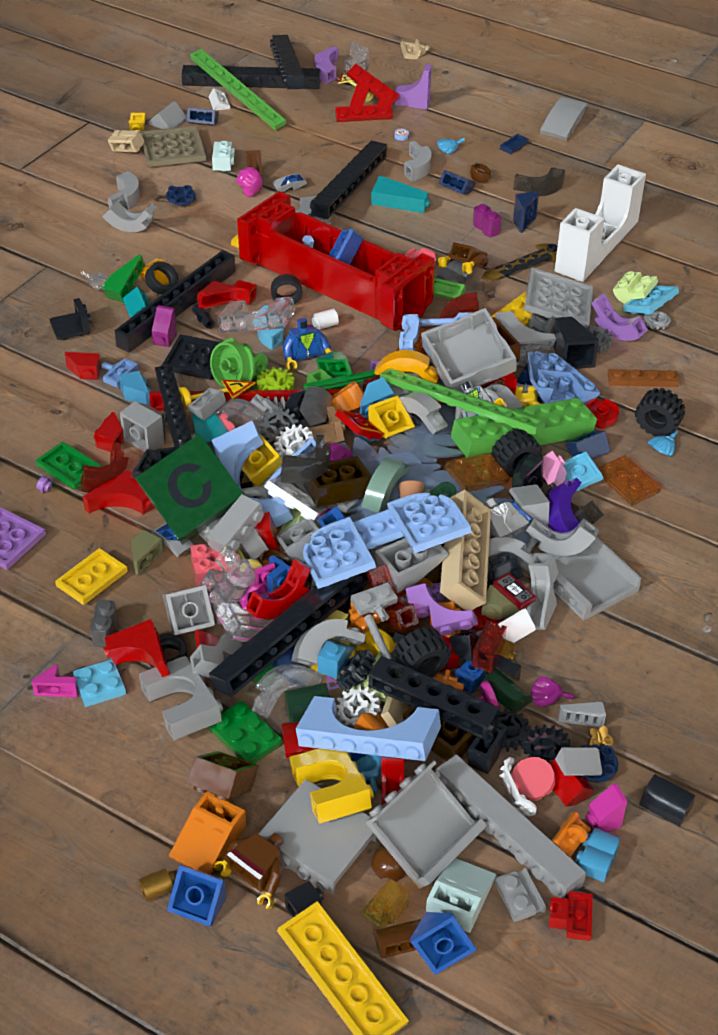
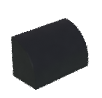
(464, 643)
(667, 800)

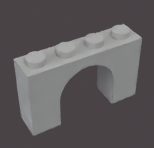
(192, 715)

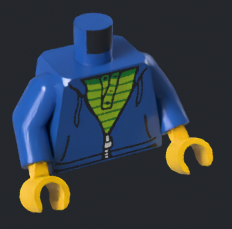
(304, 343)

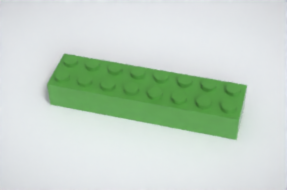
(563, 422)

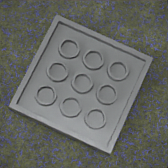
(558, 296)

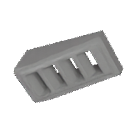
(583, 714)

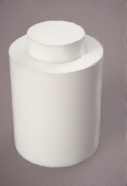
(325, 319)

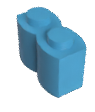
(598, 854)

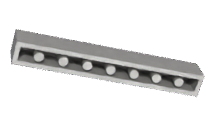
(511, 828)

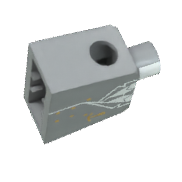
(505, 520)

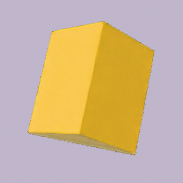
(390, 417)

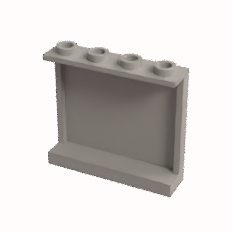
(594, 580)
(423, 826)
(314, 849)

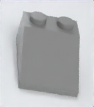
(405, 565)

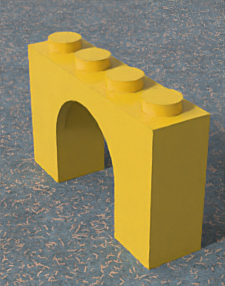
(337, 800)

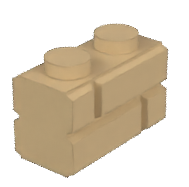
(126, 141)

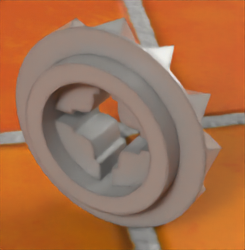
(663, 320)

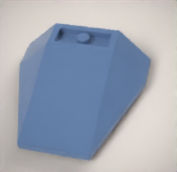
(557, 379)

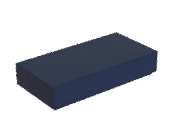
(514, 144)

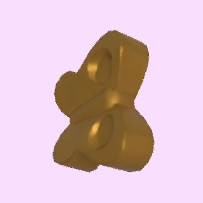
(600, 736)

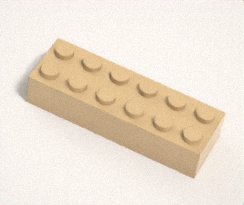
(467, 561)

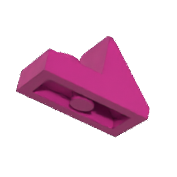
(51, 684)

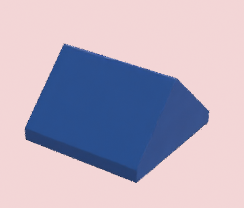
(346, 246)
(197, 895)
(441, 941)

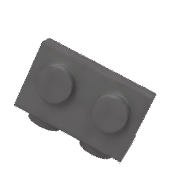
(540, 324)

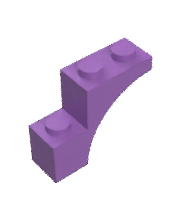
(324, 62)
(442, 619)

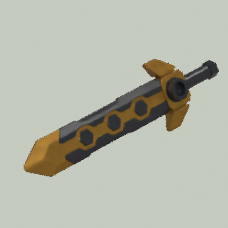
(545, 252)

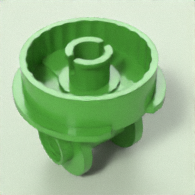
(236, 362)

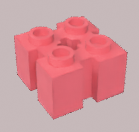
(202, 560)

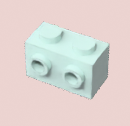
(223, 156)

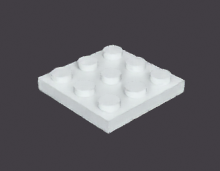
(295, 498)

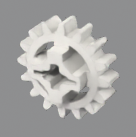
(291, 439)
(355, 705)

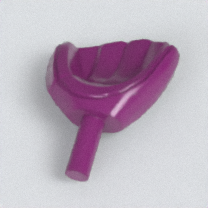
(547, 692)

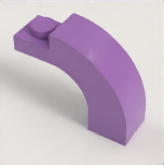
(619, 327)

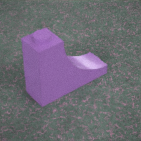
(418, 93)

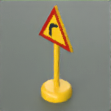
(232, 386)

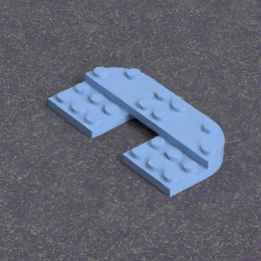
(343, 546)

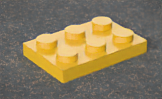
(91, 576)

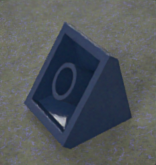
(525, 210)

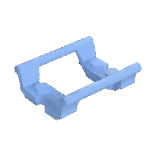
(411, 324)

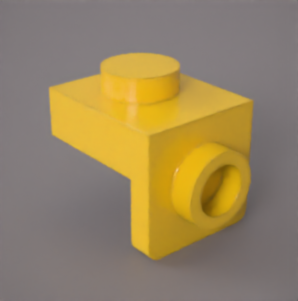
(137, 122)

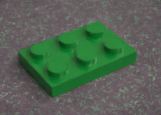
(65, 464)
(245, 733)

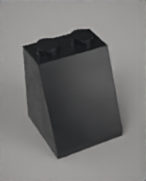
(575, 343)

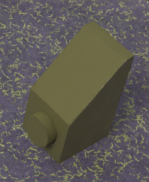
(145, 550)
(498, 606)

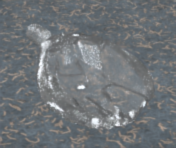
(96, 279)

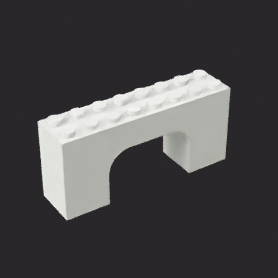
(590, 237)

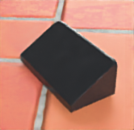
(507, 667)

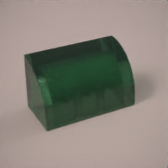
(508, 692)
(299, 699)

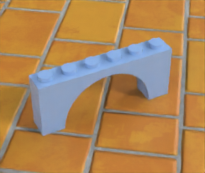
(232, 452)
(406, 740)

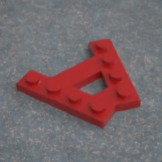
(357, 110)

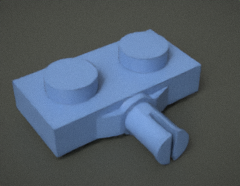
(123, 367)

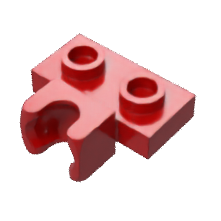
(574, 914)

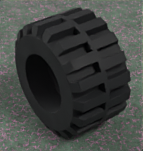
(664, 402)
(513, 448)
(423, 651)

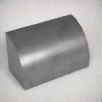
(315, 404)

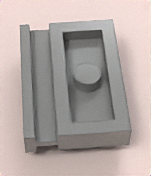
(519, 895)

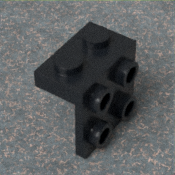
(72, 324)

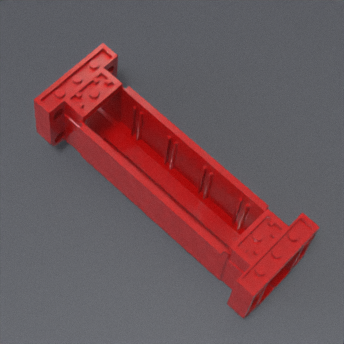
(374, 282)

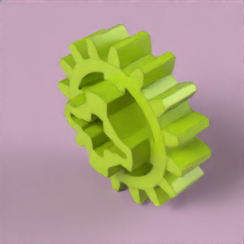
(275, 380)

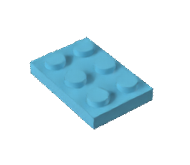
(654, 300)

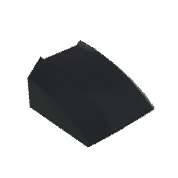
(528, 471)

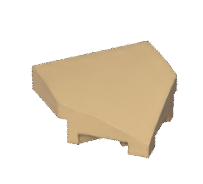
(413, 50)

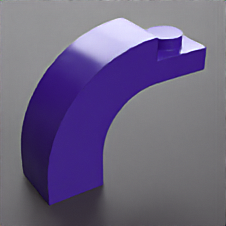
(560, 512)

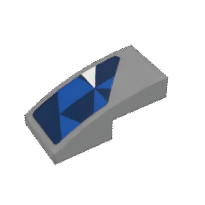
(286, 182)
(170, 540)

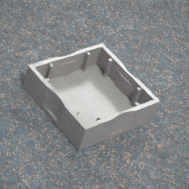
(469, 351)

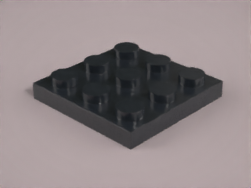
(191, 356)

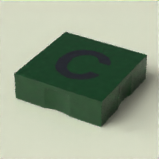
(190, 488)

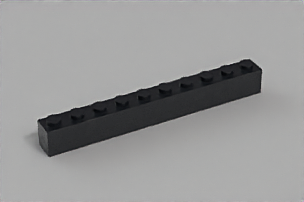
(287, 62)
(250, 76)
(348, 180)
(179, 297)
(282, 634)

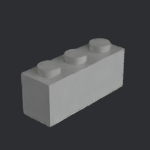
(236, 524)

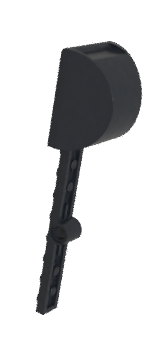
(173, 411)

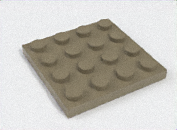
(173, 146)

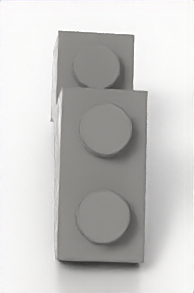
(543, 574)
(209, 657)

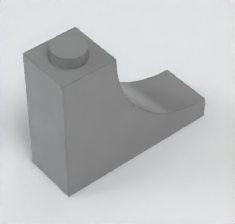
(528, 338)

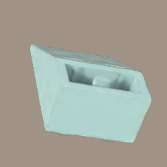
(461, 891)

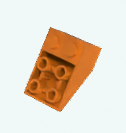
(208, 833)

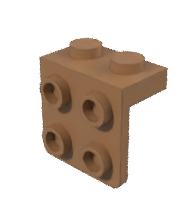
(332, 431)

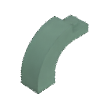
(382, 484)

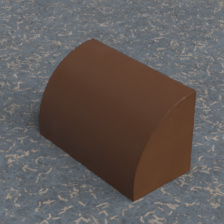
(395, 939)

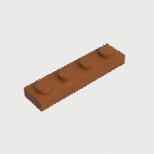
(636, 377)

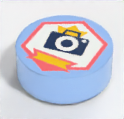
(401, 134)

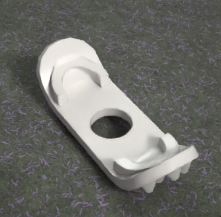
(519, 801)

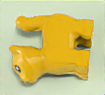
(527, 399)

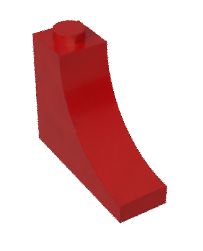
(118, 492)
(137, 644)

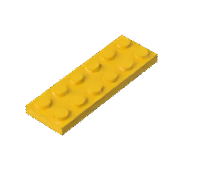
(341, 974)

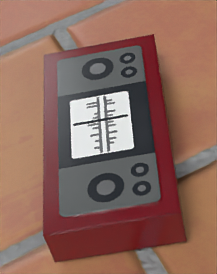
(514, 591)

